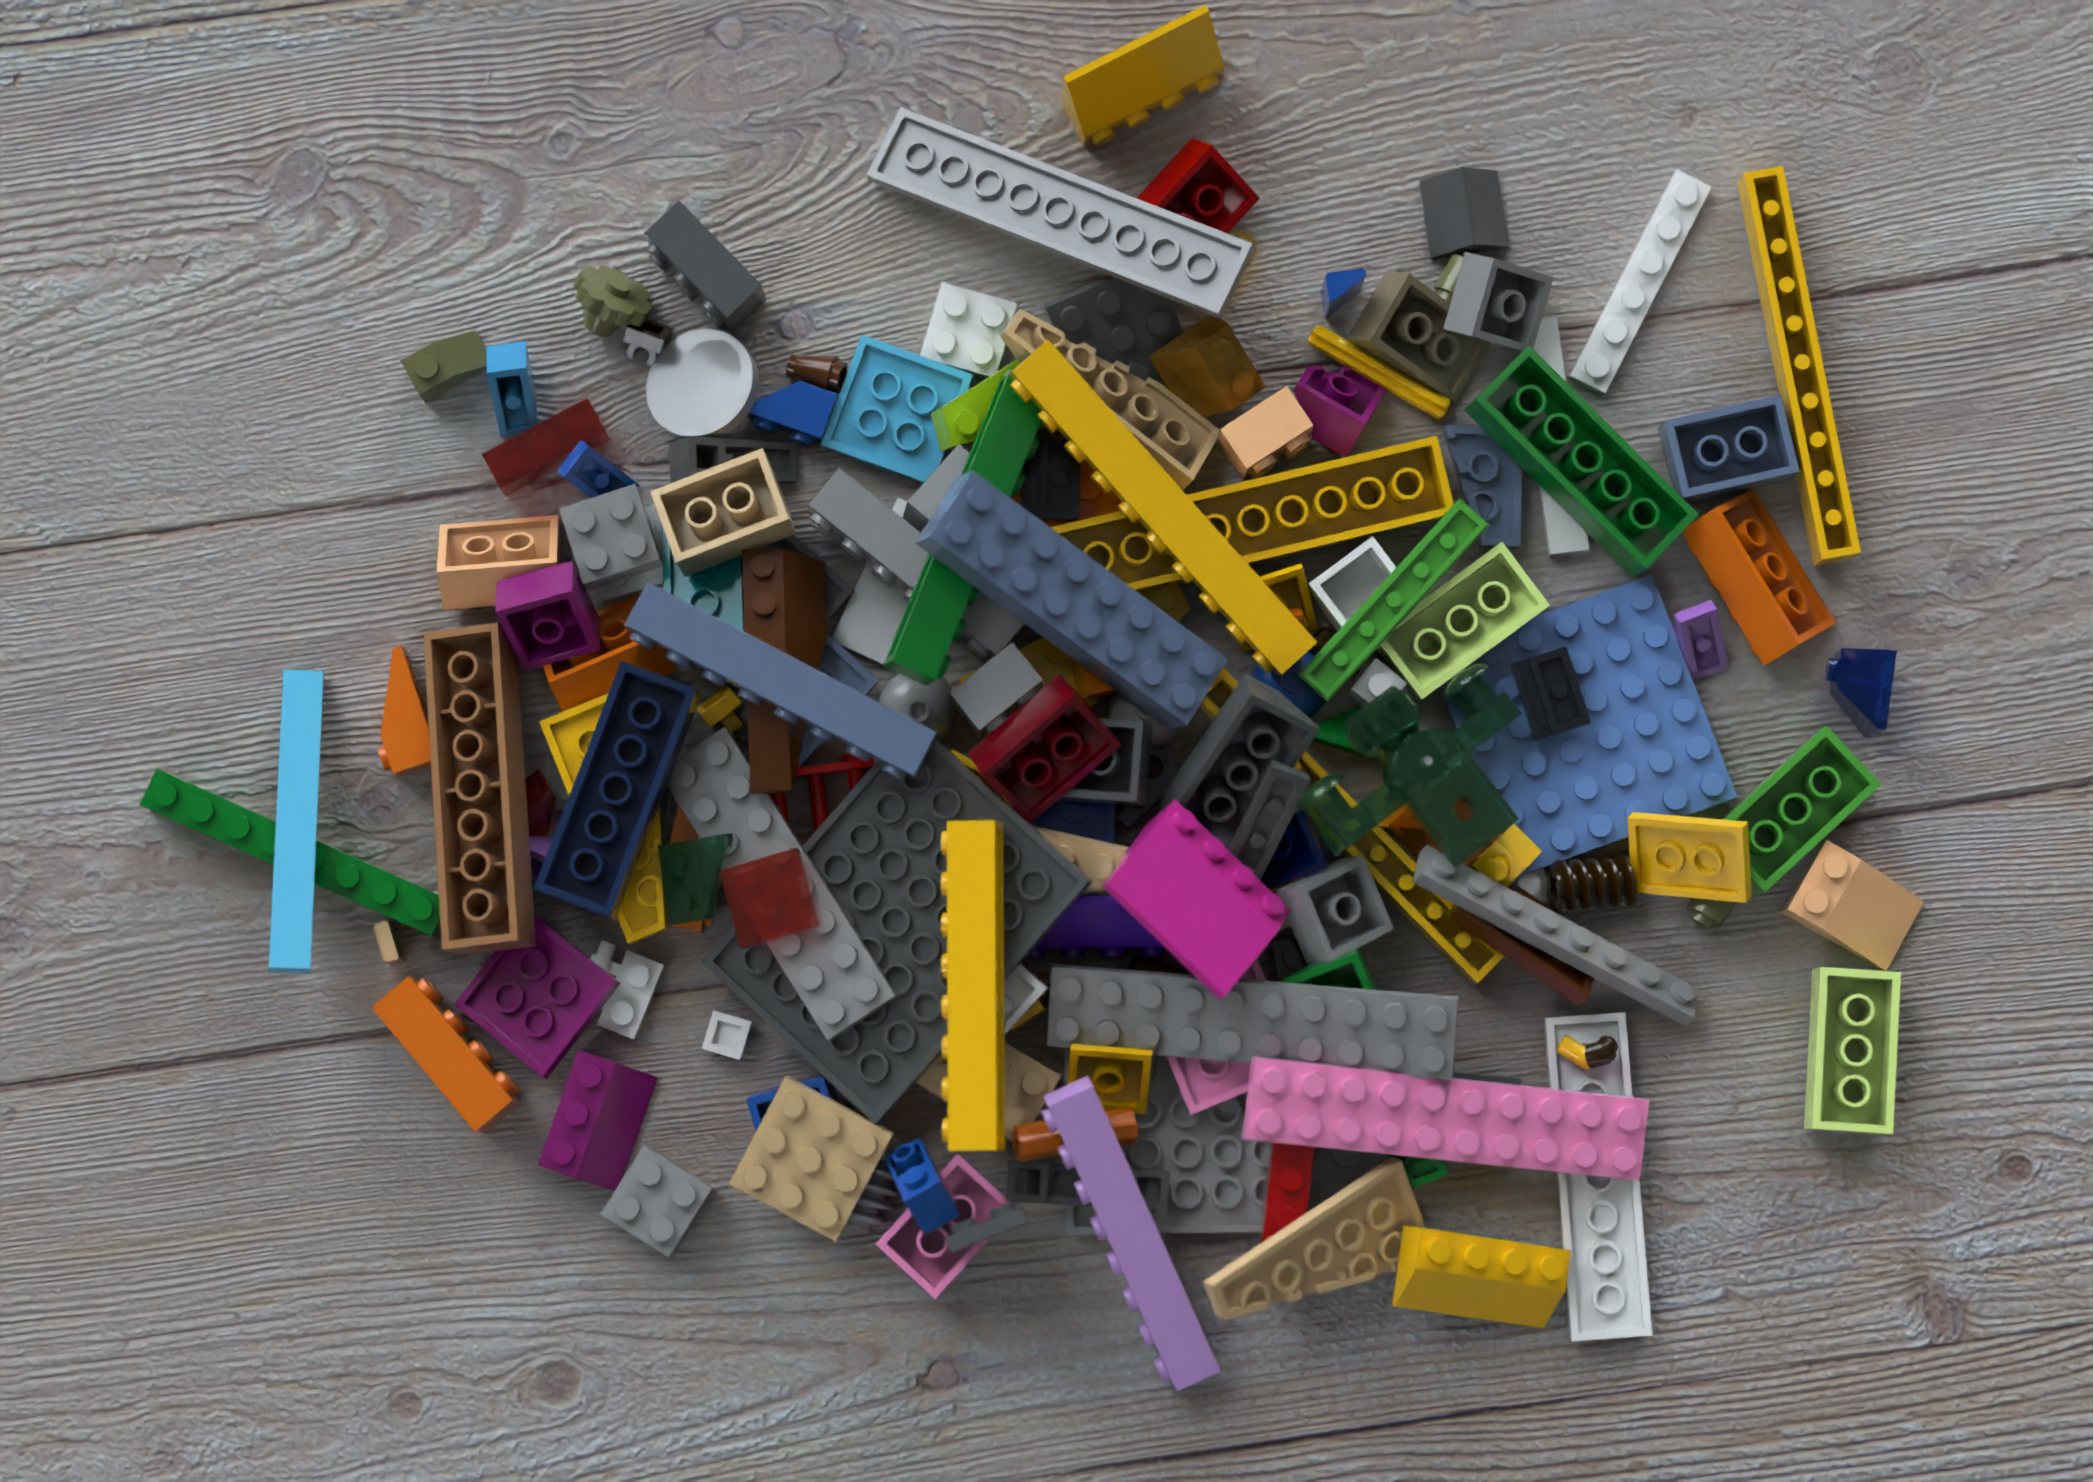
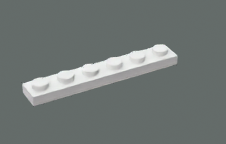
(1640, 282)

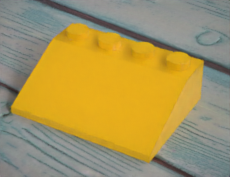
(1143, 77)

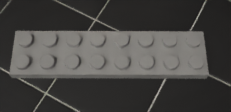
(824, 964)

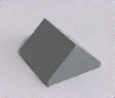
(1463, 212)

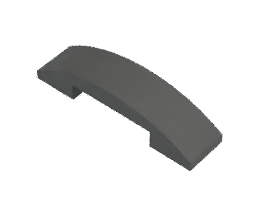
(1054, 1184)

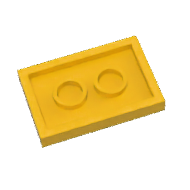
(1690, 857)

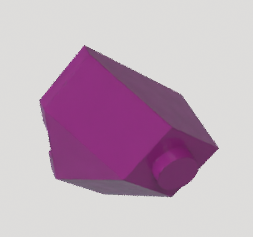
(1337, 405)

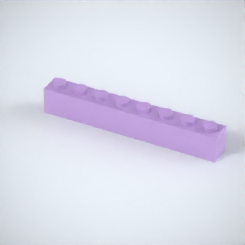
(1131, 1234)

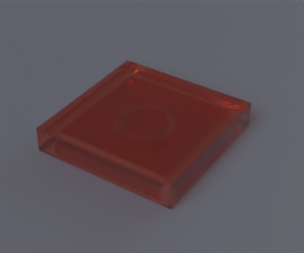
(769, 898)

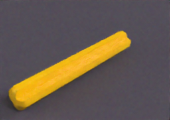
(1379, 372)

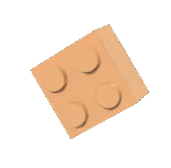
(1265, 434)

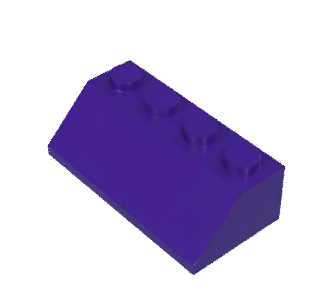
(1097, 925)

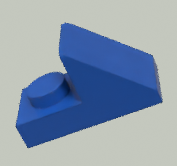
(593, 472)

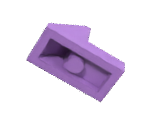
(1701, 639)

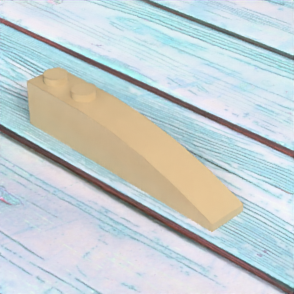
(1152, 413)

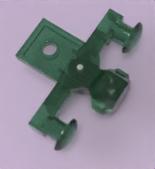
(1422, 769)

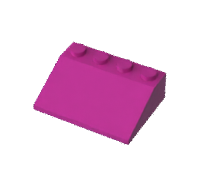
(1196, 898)

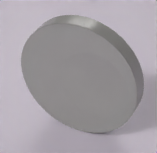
(702, 384)

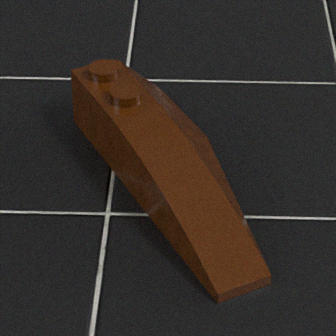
(788, 612)

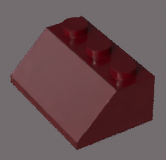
(1044, 749)

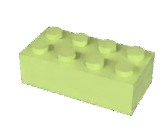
(1852, 1051)

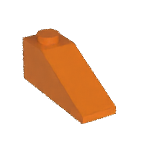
(404, 720)

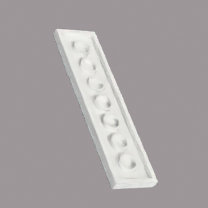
(1600, 1214)

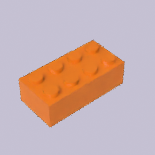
(446, 1054)

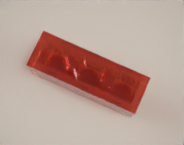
(544, 447)

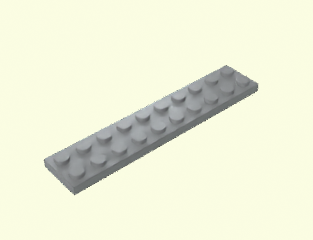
(1061, 212)
(1256, 1018)

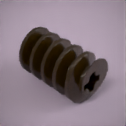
(1590, 880)

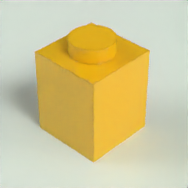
(1507, 856)

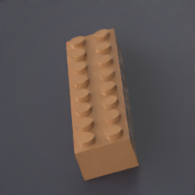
(479, 790)

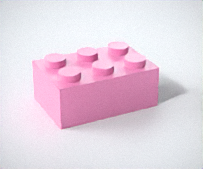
(928, 1256)

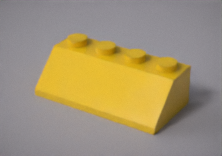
(1479, 1277)

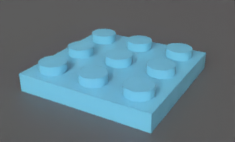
(888, 409)

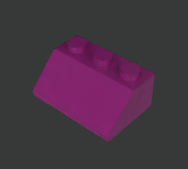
(597, 1121)

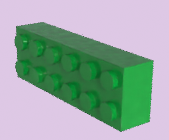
(1581, 461)

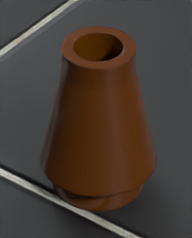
(820, 371)

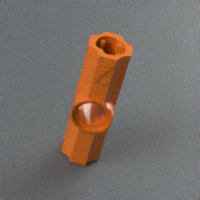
(1036, 1142)

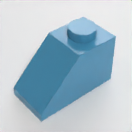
(512, 387)

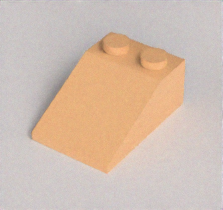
(1852, 905)

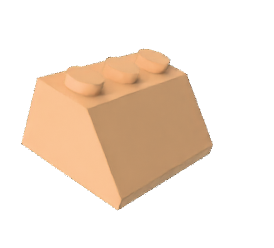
(484, 552)

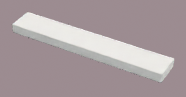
(1561, 530)

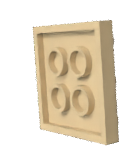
(811, 1158)

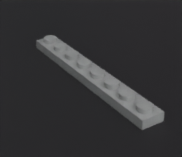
(1556, 935)

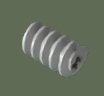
(872, 1199)

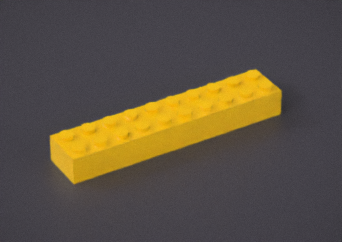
(1286, 511)

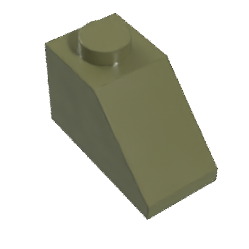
(446, 364)

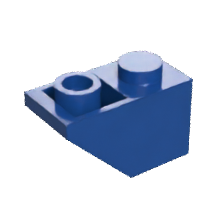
(795, 409)
(921, 1186)

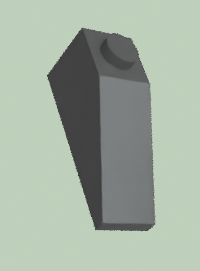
(701, 453)

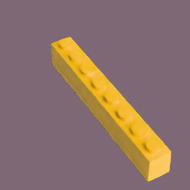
(974, 985)

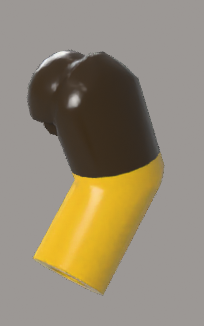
(1591, 1055)

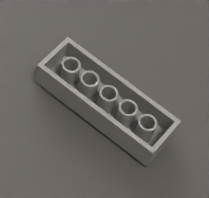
(888, 543)

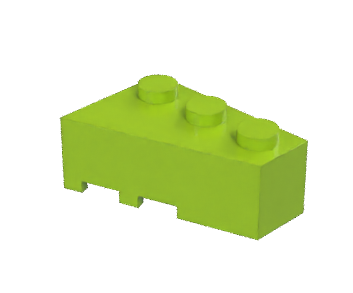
(962, 417)

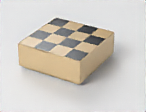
(388, 942)

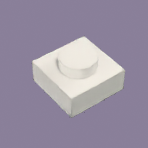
(727, 1035)

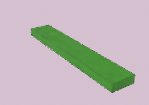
(1393, 600)

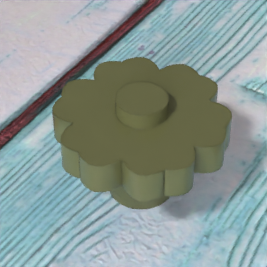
(610, 300)

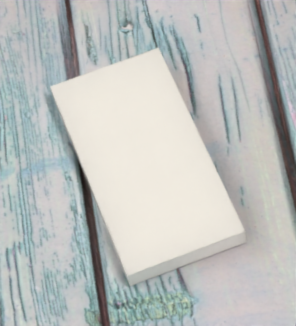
(872, 613)

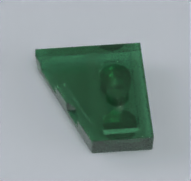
(692, 876)

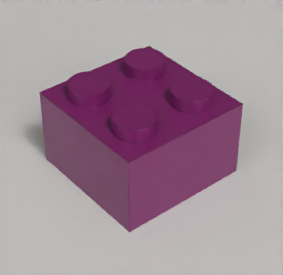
(548, 615)

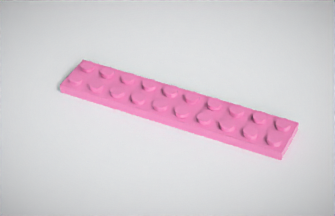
(1445, 1118)

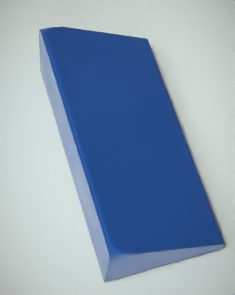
(1340, 288)

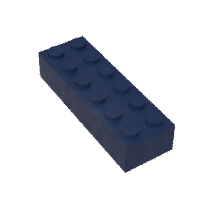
(618, 790)

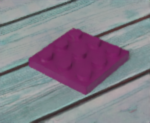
(538, 998)

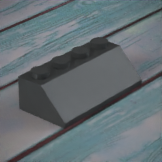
(1235, 754)

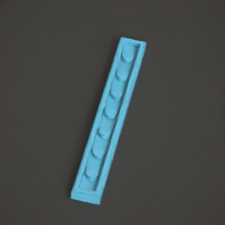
(296, 822)

